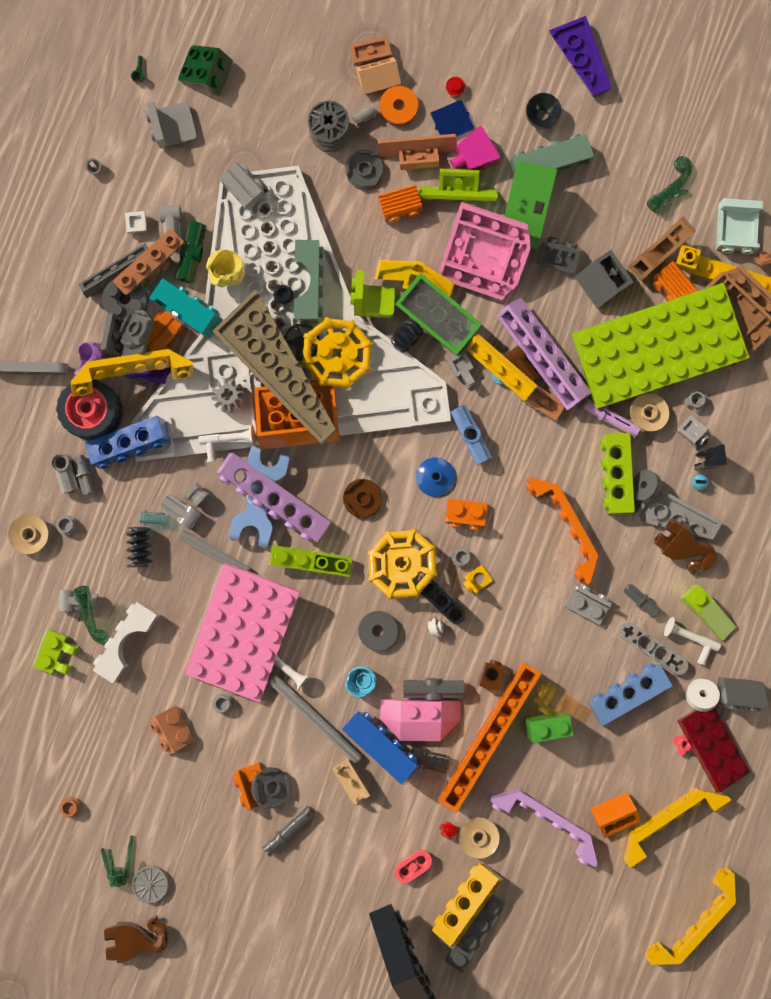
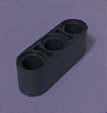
(450, 605)

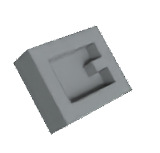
(694, 432)

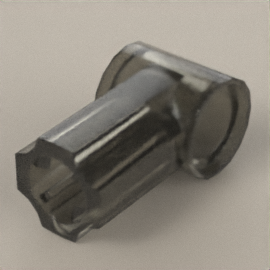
(430, 760)

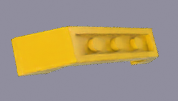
(708, 269)
(137, 363)
(634, 854)
(659, 955)

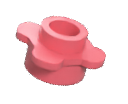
(681, 749)

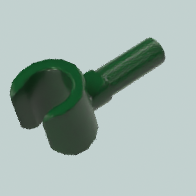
(138, 70)

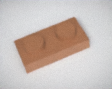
(370, 50)
(545, 403)

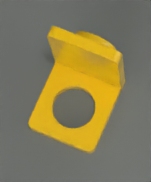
(469, 581)

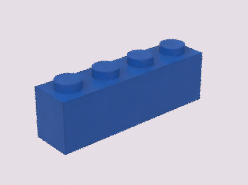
(381, 748)

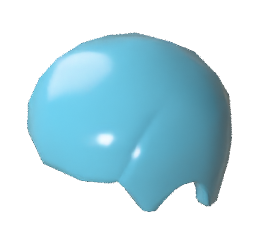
(361, 682)

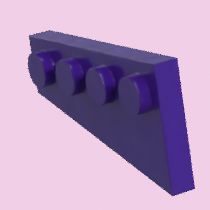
(581, 51)

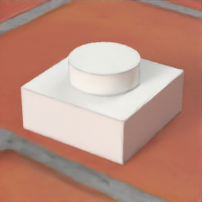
(136, 222)

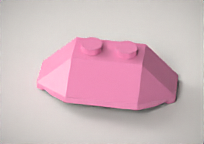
(420, 718)

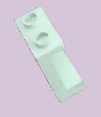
(738, 225)

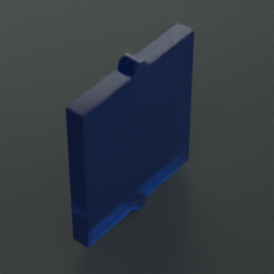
(452, 119)

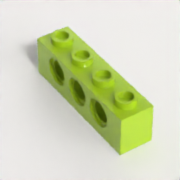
(622, 443)

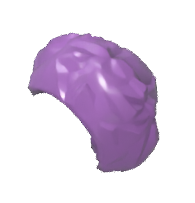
(90, 352)

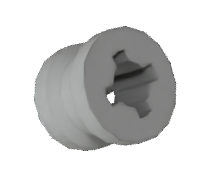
(197, 495)

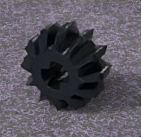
(406, 335)

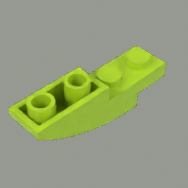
(310, 560)

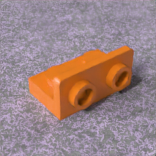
(466, 513)
(243, 780)

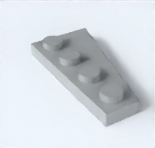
(668, 506)

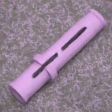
(612, 418)

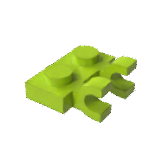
(51, 651)

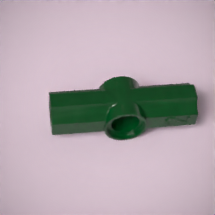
(191, 252)

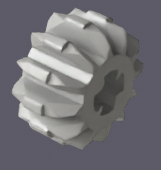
(222, 391)

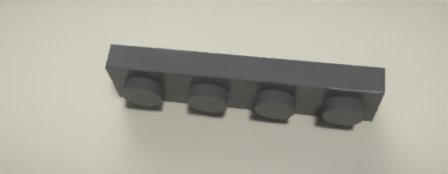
(99, 280)
(468, 945)

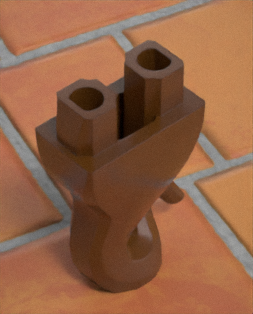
(683, 545)
(133, 940)

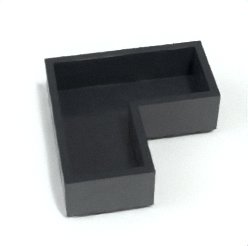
(396, 947)

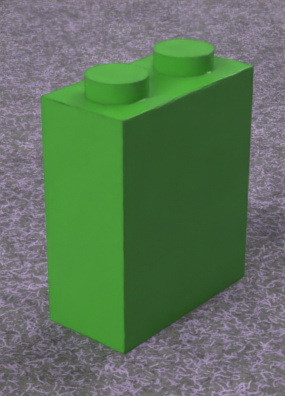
(551, 727)

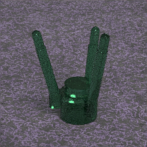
(116, 875)

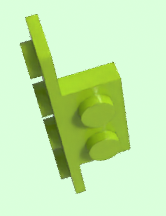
(458, 185)

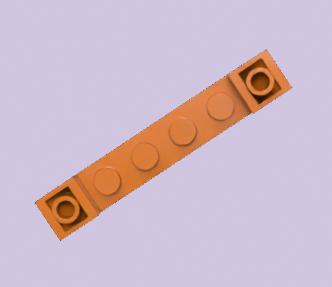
(586, 569)

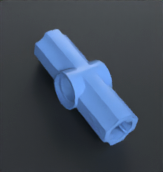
(464, 423)

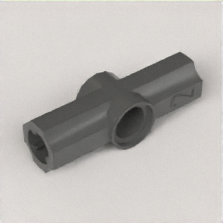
(433, 689)

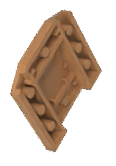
(750, 305)

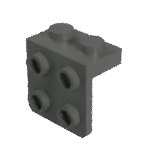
(111, 339)

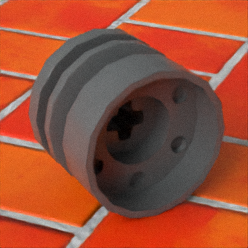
(329, 136)

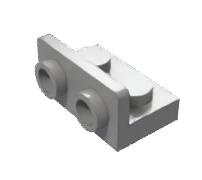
(588, 604)

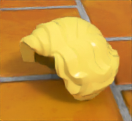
(225, 268)

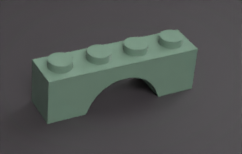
(307, 306)

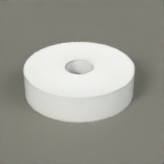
(702, 703)

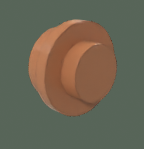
(70, 807)

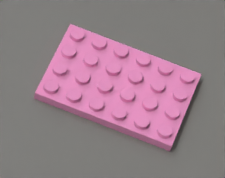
(242, 632)

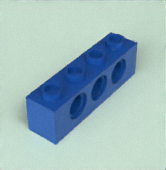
(99, 447)

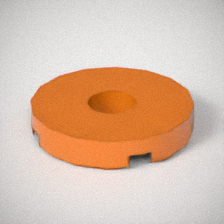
(403, 95)

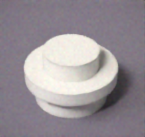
(435, 627)

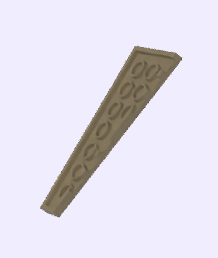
(261, 346)

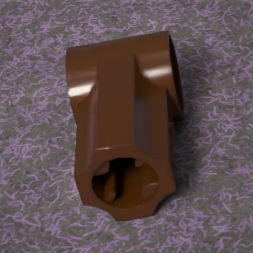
(519, 359)

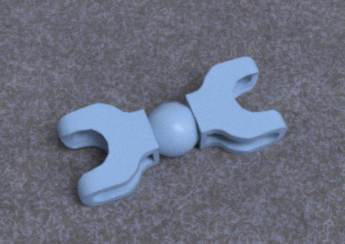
(252, 514)

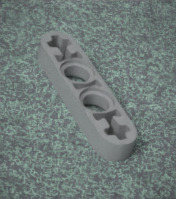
(33, 368)
(654, 646)

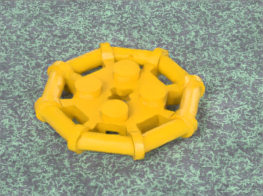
(336, 341)
(410, 571)

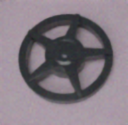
(299, 340)

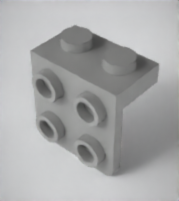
(171, 124)

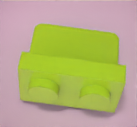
(371, 299)

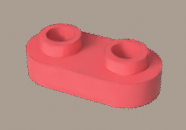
(415, 868)

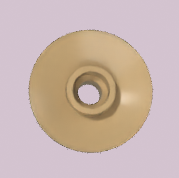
(655, 406)
(18, 534)
(486, 845)

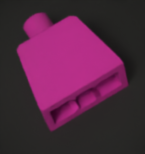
(475, 152)

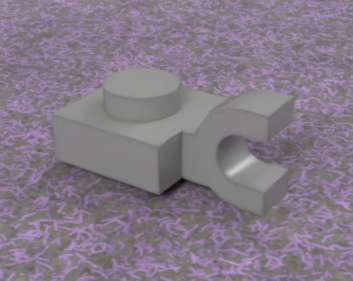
(462, 366)

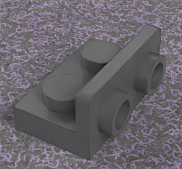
(559, 255)

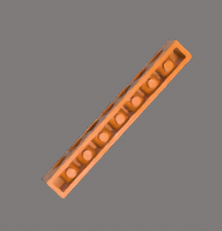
(489, 737)

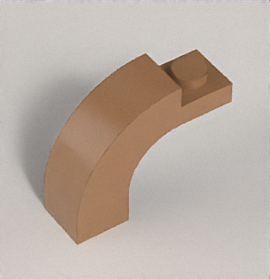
(662, 248)

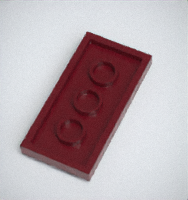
(713, 748)

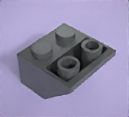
(604, 279)
(743, 693)

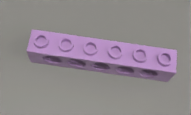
(543, 353)
(316, 523)

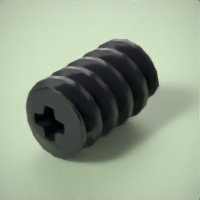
(139, 547)

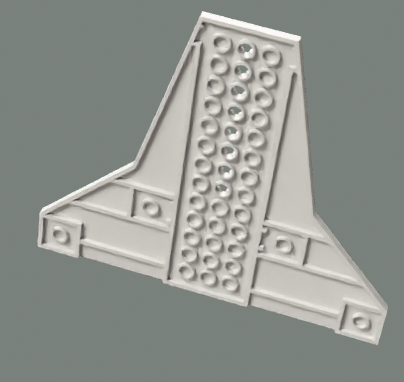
(391, 396)

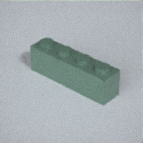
(559, 154)

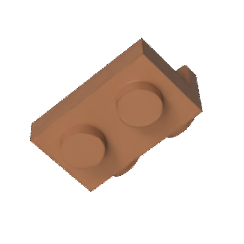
(171, 730)

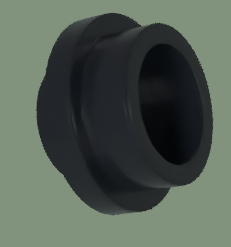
(283, 294)

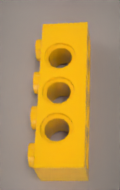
(443, 926)

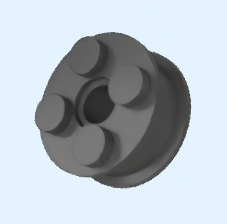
(112, 300)

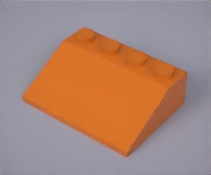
(280, 428)

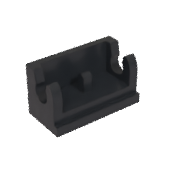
(714, 458)

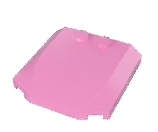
(486, 251)

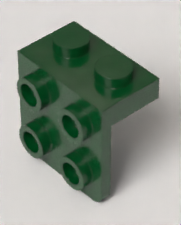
(206, 67)

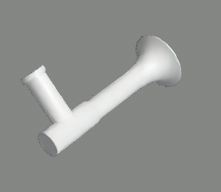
(210, 440)
(673, 628)
(298, 678)

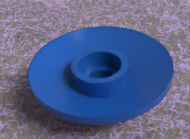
(435, 487)

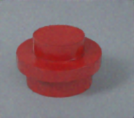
(455, 86)
(448, 830)

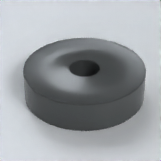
(653, 487)

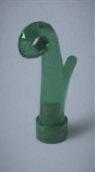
(673, 190)
(82, 596)

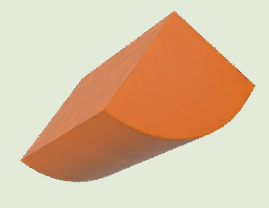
(615, 815)

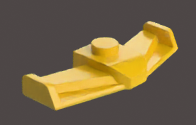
(408, 271)

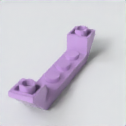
(585, 850)

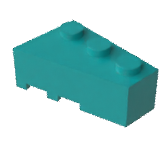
(186, 308)

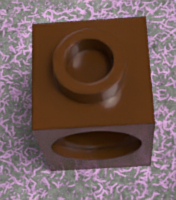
(491, 684)

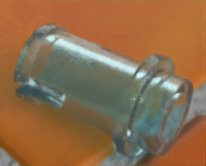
(152, 518)

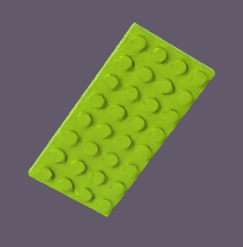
(660, 345)

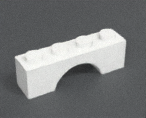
(112, 663)

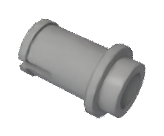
(365, 115)

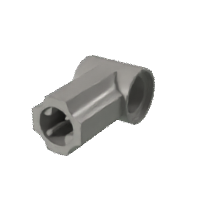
(171, 218)
(66, 475)
(185, 514)
(67, 601)

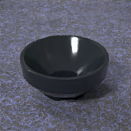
(544, 102)

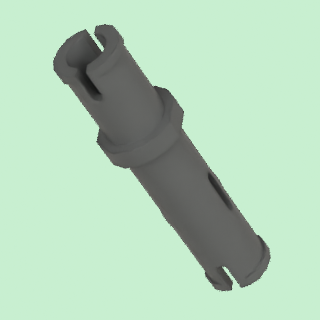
(288, 831)

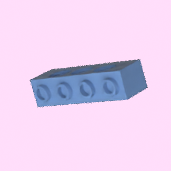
(658, 683)

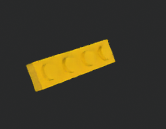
(501, 367)

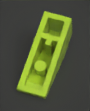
(708, 611)

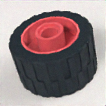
(90, 414)

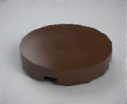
(362, 498)

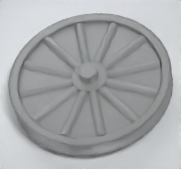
(150, 884)

